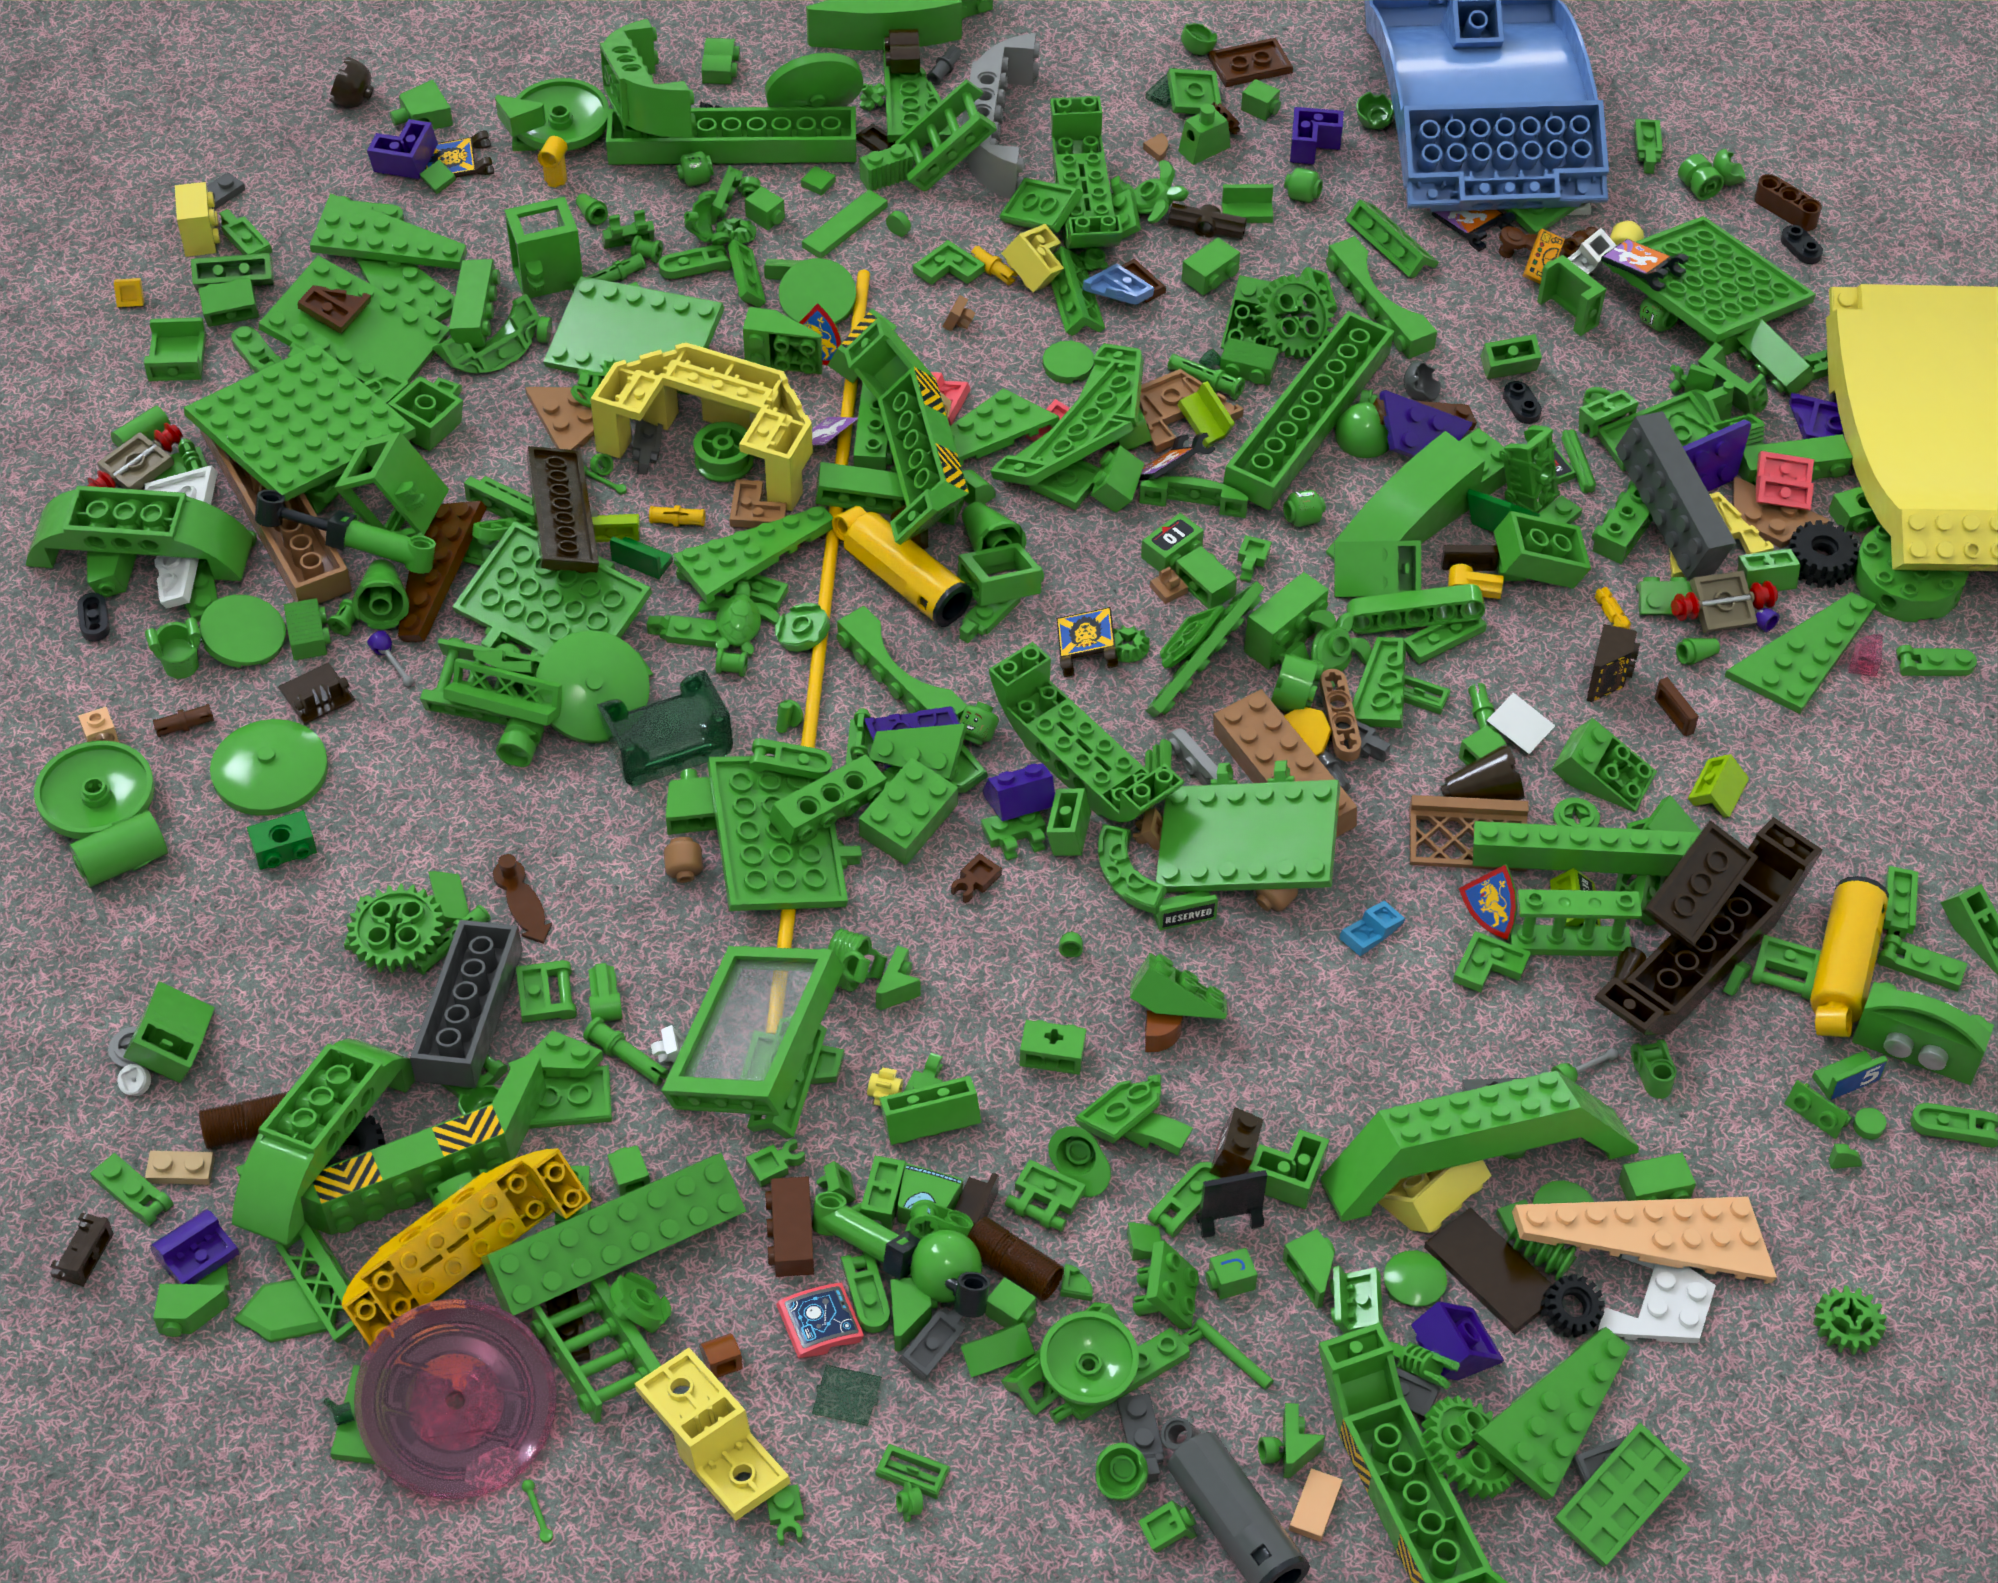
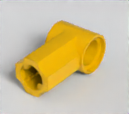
(553, 161)
(1490, 584)

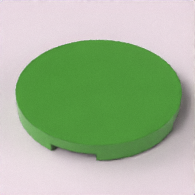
(817, 282)
(242, 630)

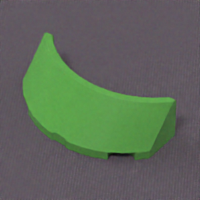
(501, 348)

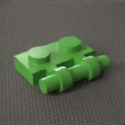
(1049, 1187)

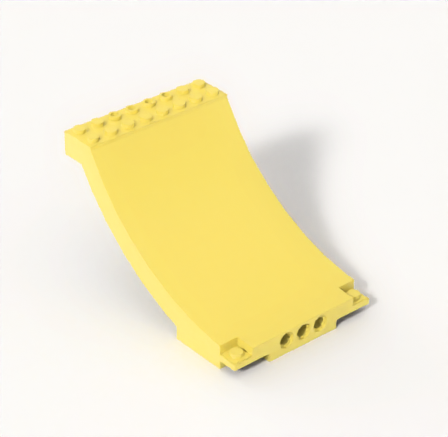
(1922, 416)

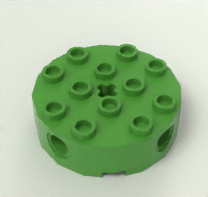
(1904, 593)

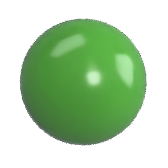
(1360, 431)
(942, 1257)

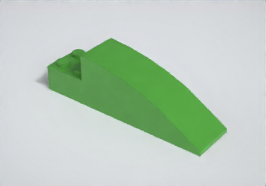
(867, 22)
(1429, 490)

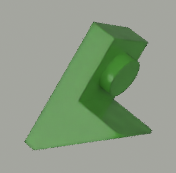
(896, 983)
(1297, 1447)

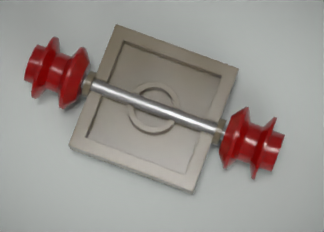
(138, 460)
(1724, 601)

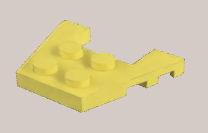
(1737, 526)

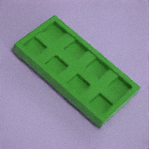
(1621, 1494)

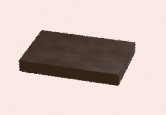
(1250, 62)

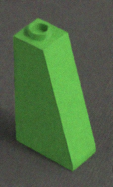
(109, 572)

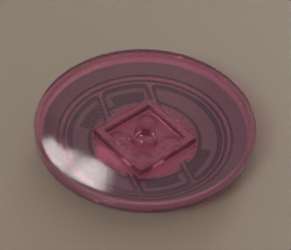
(465, 1351)

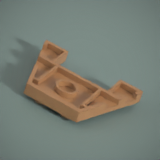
(1160, 406)

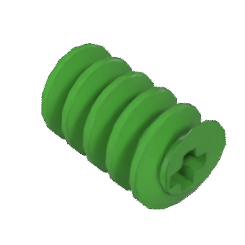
(1556, 1256)

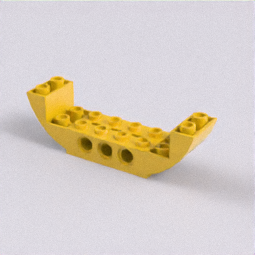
(456, 1233)

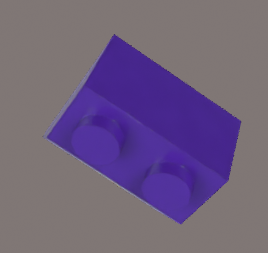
(1020, 791)
(1458, 1335)

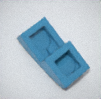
(1373, 928)

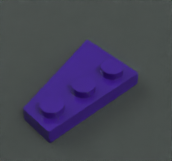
(922, 718)

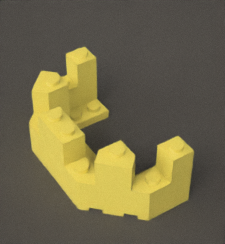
(728, 391)

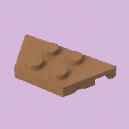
(562, 416)
(1772, 521)

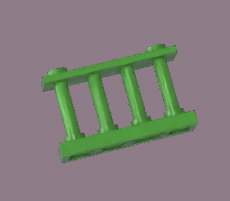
(957, 146)
(454, 649)
(1575, 940)
(631, 1348)

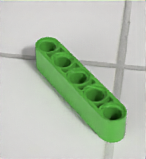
(1416, 608)

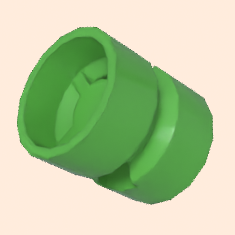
(1701, 177)
(519, 742)

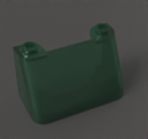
(668, 733)

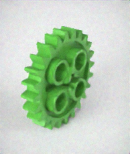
(1292, 292)
(369, 927)
(1449, 1430)

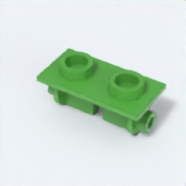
(859, 737)
(1817, 1109)

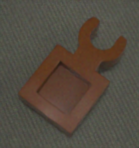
(977, 874)

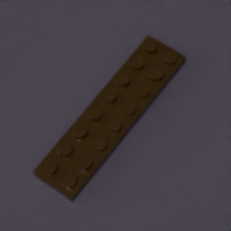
(562, 510)

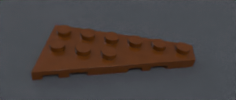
(426, 592)

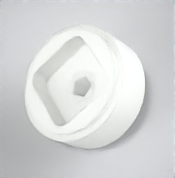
(134, 1080)

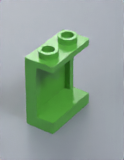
(1573, 291)
(176, 349)
(1747, 396)

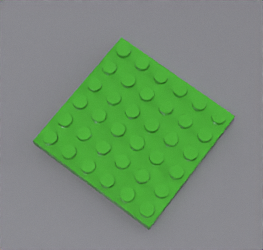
(1723, 284)
(296, 421)

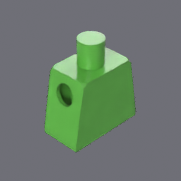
(423, 104)
(1204, 135)
(690, 804)

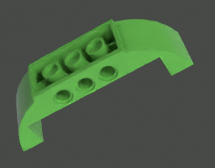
(638, 102)
(1082, 164)
(142, 525)
(1073, 743)
(308, 1132)

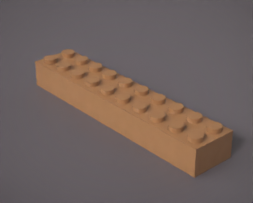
(296, 549)

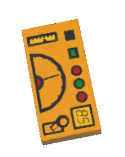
(1545, 249)

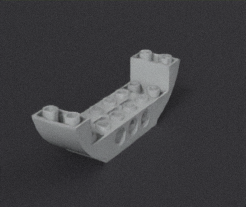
(1001, 65)

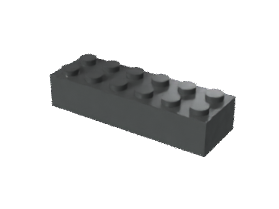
(1675, 495)
(466, 1004)

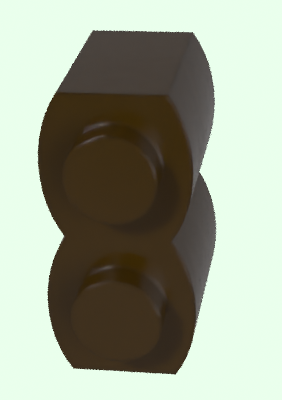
(903, 51)

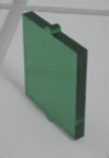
(847, 1395)

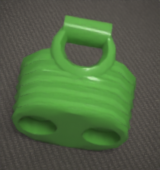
(176, 647)
(850, 950)

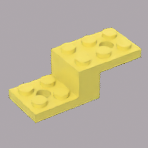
(712, 1433)

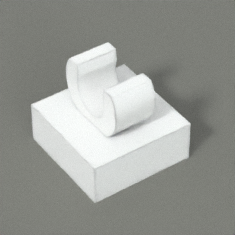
(670, 1046)

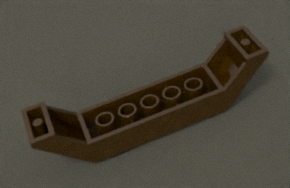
(1680, 977)

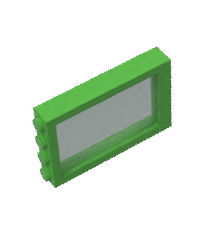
(753, 1030)

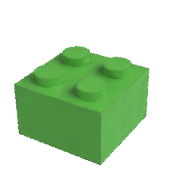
(429, 410)

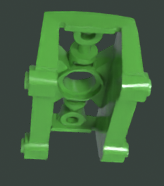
(1531, 470)

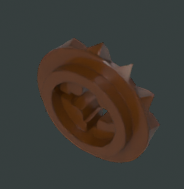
(1232, 121)

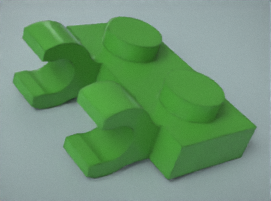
(623, 235)
(1009, 831)

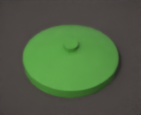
(815, 82)
(572, 112)
(592, 671)
(269, 767)
(93, 787)

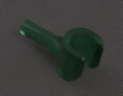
(342, 1413)

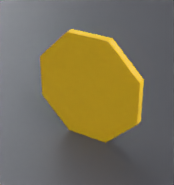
(1311, 727)

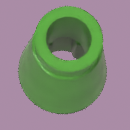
(592, 209)
(1696, 649)

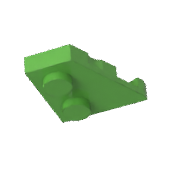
(566, 1056)

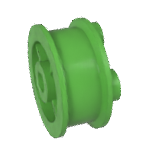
(719, 452)

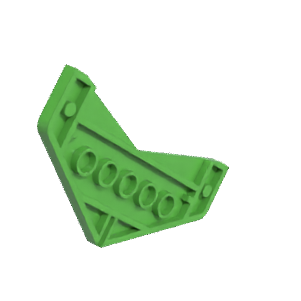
(1099, 417)

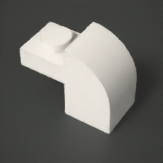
(1591, 250)

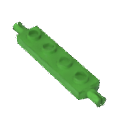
(1154, 1359)

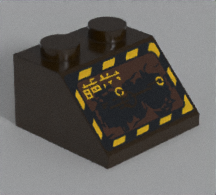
(1613, 661)

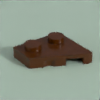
(333, 306)

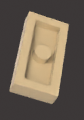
(180, 1167)

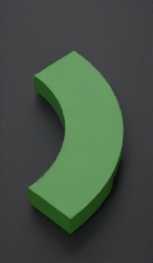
(1121, 875)

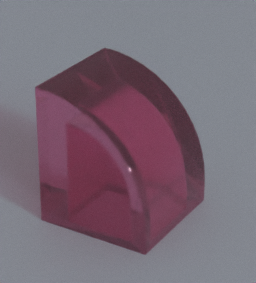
(1867, 656)

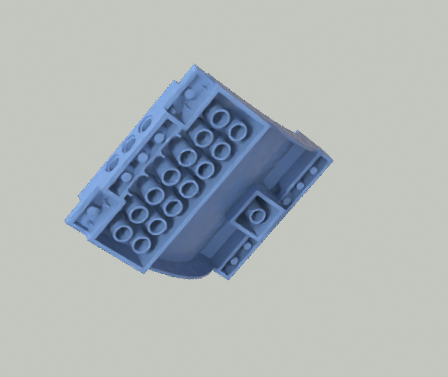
(1491, 103)

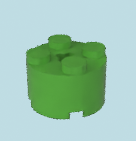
(1296, 683)

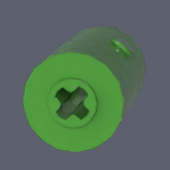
(118, 849)

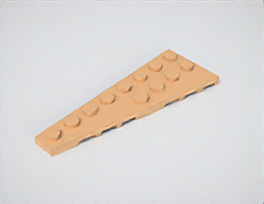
(1666, 1232)

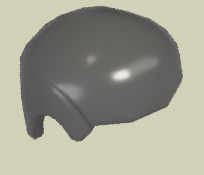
(1420, 382)

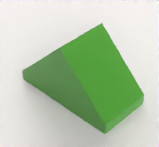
(519, 114)

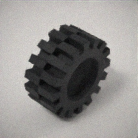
(1587, 1297)

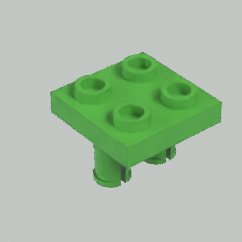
(1169, 1286)

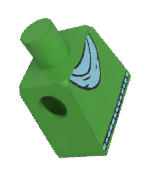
(926, 1184)

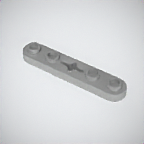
(1192, 756)

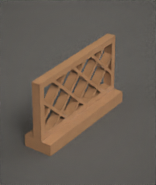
(1461, 811)

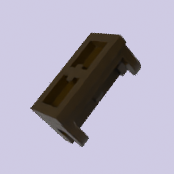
(83, 1250)

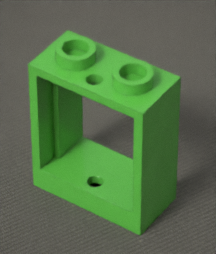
(989, 590)

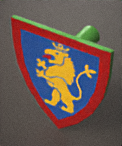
(823, 324)
(1492, 901)

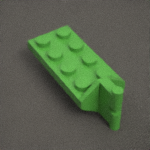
(1707, 406)

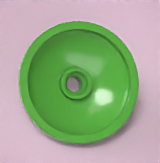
(1092, 1340)

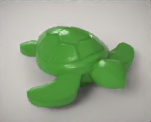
(1157, 195)
(739, 618)
(1333, 644)

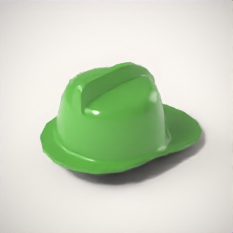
(1080, 1158)

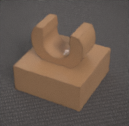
(959, 315)
(1168, 585)
(1150, 829)

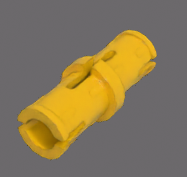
(995, 266)
(677, 516)

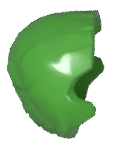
(1121, 1472)

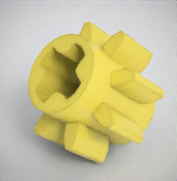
(884, 1084)

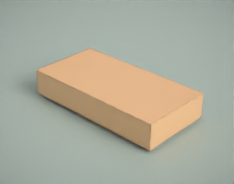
(1315, 1505)

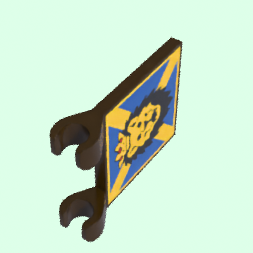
(459, 155)
(1084, 636)

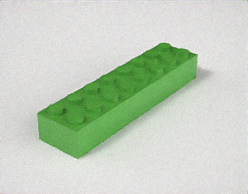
(613, 1235)

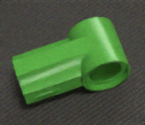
(604, 997)

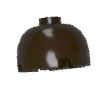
(352, 84)

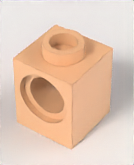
(98, 726)

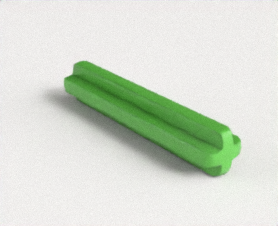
(1578, 461)

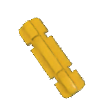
(1612, 608)

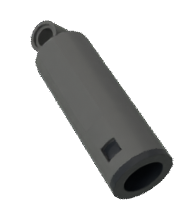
(1232, 1506)

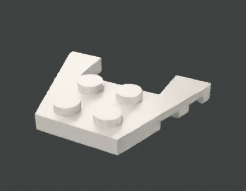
(1671, 1309)

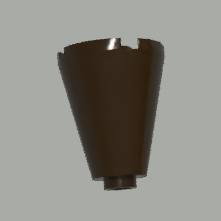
(1487, 778)

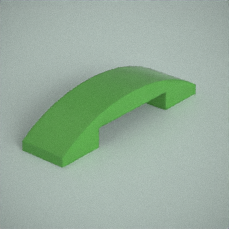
(1195, 491)

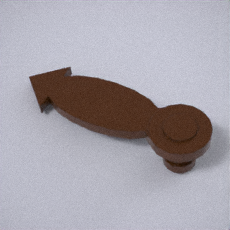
(1516, 239)
(521, 899)

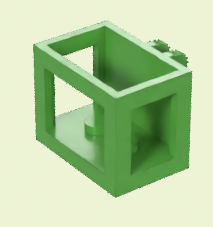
(547, 258)
(401, 478)

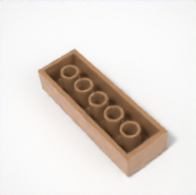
(1260, 735)

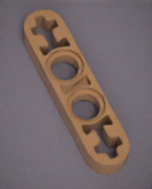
(1342, 714)

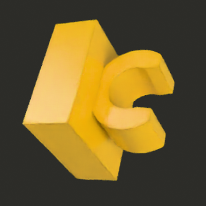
(129, 292)

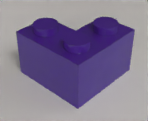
(1313, 130)
(403, 154)

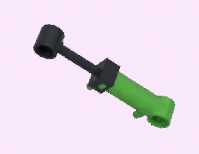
(346, 531)
(895, 1251)

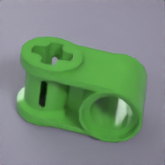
(1654, 1068)
(938, 1219)

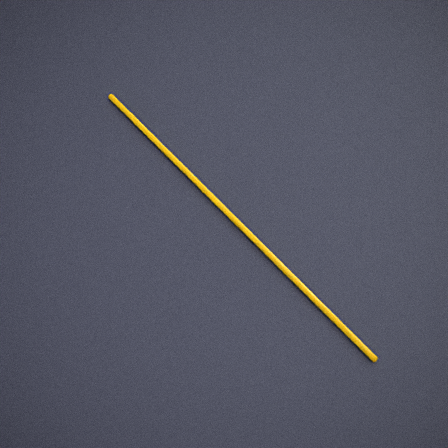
(813, 699)

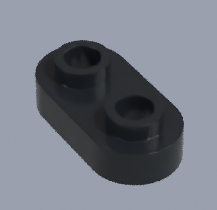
(1801, 244)
(1522, 402)
(93, 617)

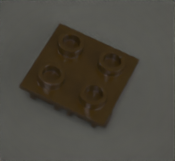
(317, 693)

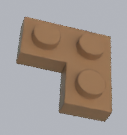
(749, 510)

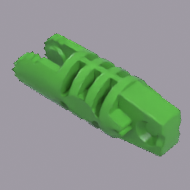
(1423, 1363)

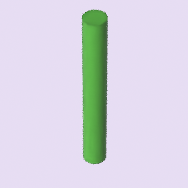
(1234, 1354)

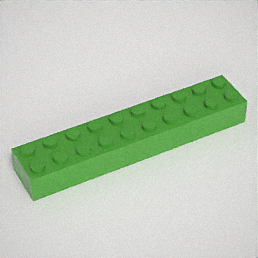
(744, 137)
(1308, 409)

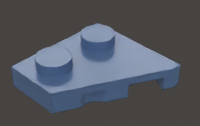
(1119, 285)

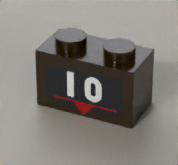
(1236, 1144)

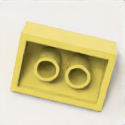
(1431, 1197)

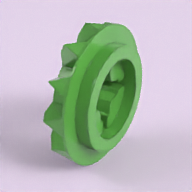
(743, 232)
(1134, 652)
(1583, 809)

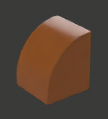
(1161, 1031)
(722, 1355)

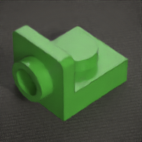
(1168, 1525)

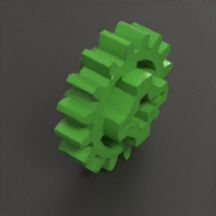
(1847, 1321)

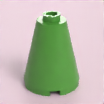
(990, 528)
(381, 596)

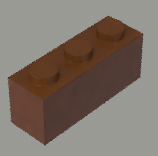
(790, 1226)

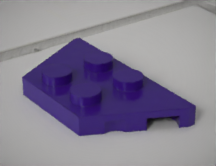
(1815, 416)
(1416, 425)
(1719, 454)

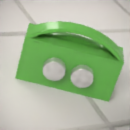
(1923, 1032)

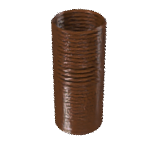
(218, 1123)
(1020, 1260)

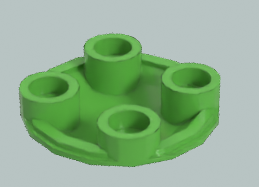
(1415, 1278)

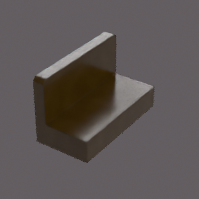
(978, 1197)

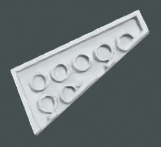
(179, 573)

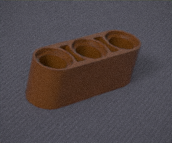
(1787, 202)

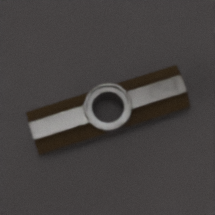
(1207, 221)

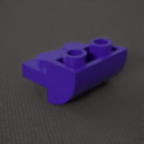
(194, 1248)

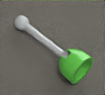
(1572, 1072)

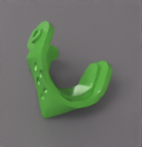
(699, 220)

